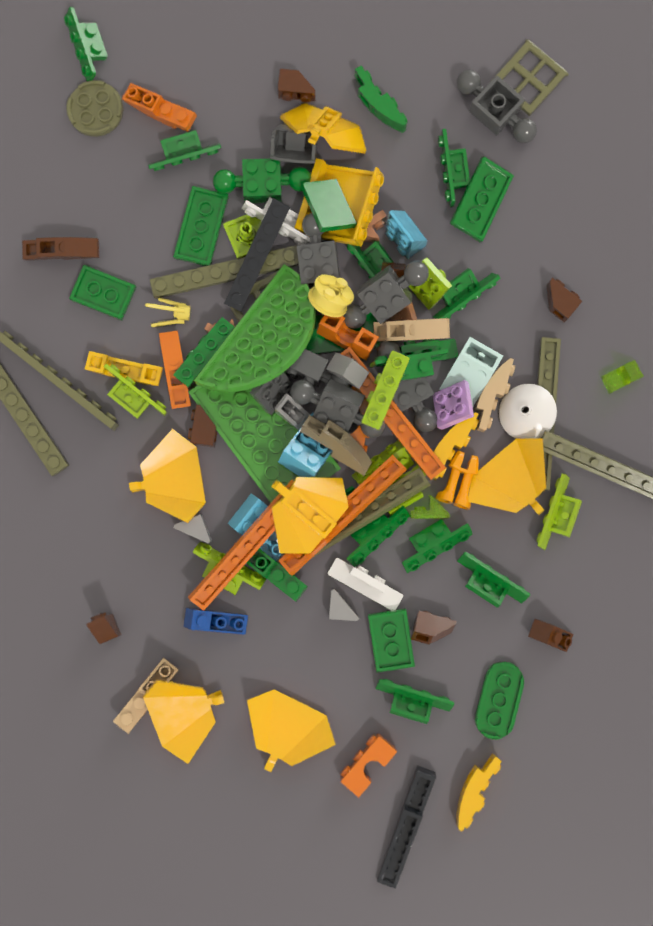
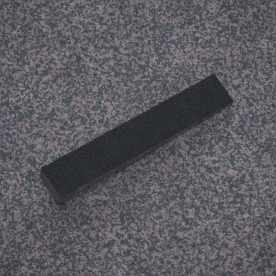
(407, 826)

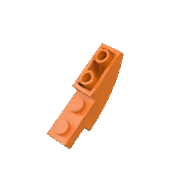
(158, 108)
(172, 361)

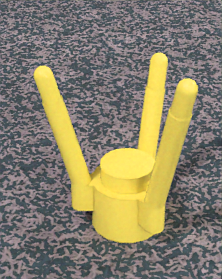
(181, 312)

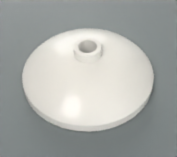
(539, 418)

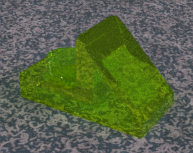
(622, 376)
(435, 511)

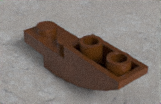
(60, 248)

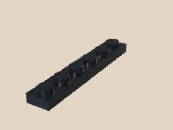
(257, 255)

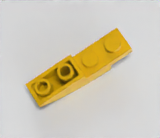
(455, 438)
(470, 796)

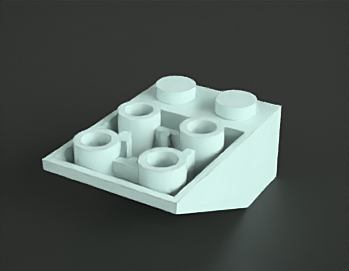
(475, 365)

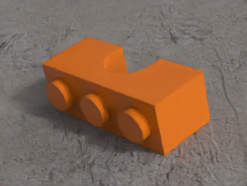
(336, 331)
(377, 750)

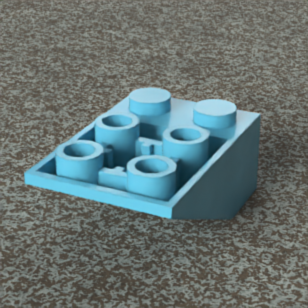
(404, 233)
(304, 455)
(246, 516)

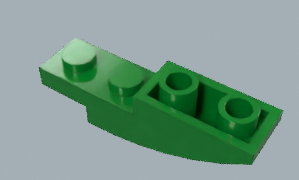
(379, 105)
(277, 574)

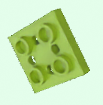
(244, 228)
(433, 288)

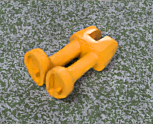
(447, 495)

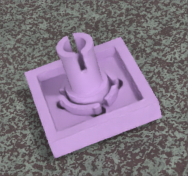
(456, 408)

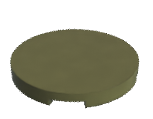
(95, 108)

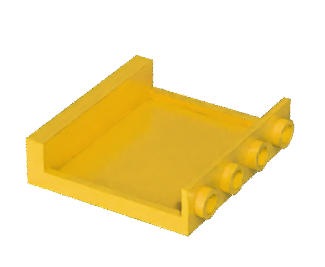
(361, 193)

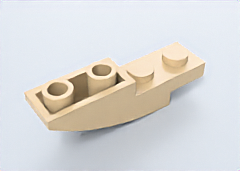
(412, 329)
(496, 387)
(136, 707)

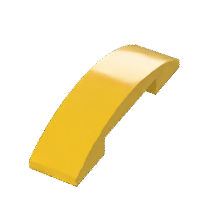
(138, 372)

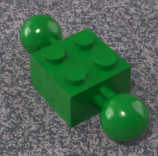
(260, 180)

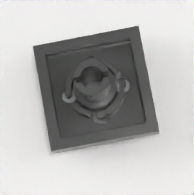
(272, 392)

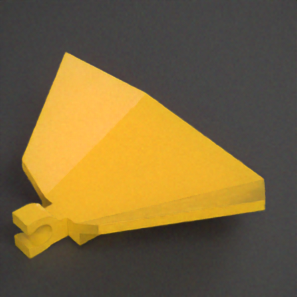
(326, 123)
(173, 478)
(512, 478)
(307, 512)
(181, 715)
(288, 728)

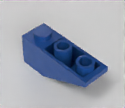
(215, 621)

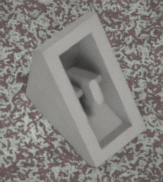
(347, 370)
(291, 411)
(195, 528)
(340, 609)

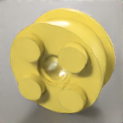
(330, 295)

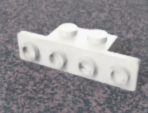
(288, 225)
(365, 584)

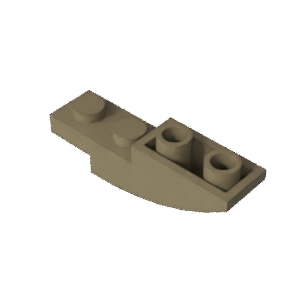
(343, 445)

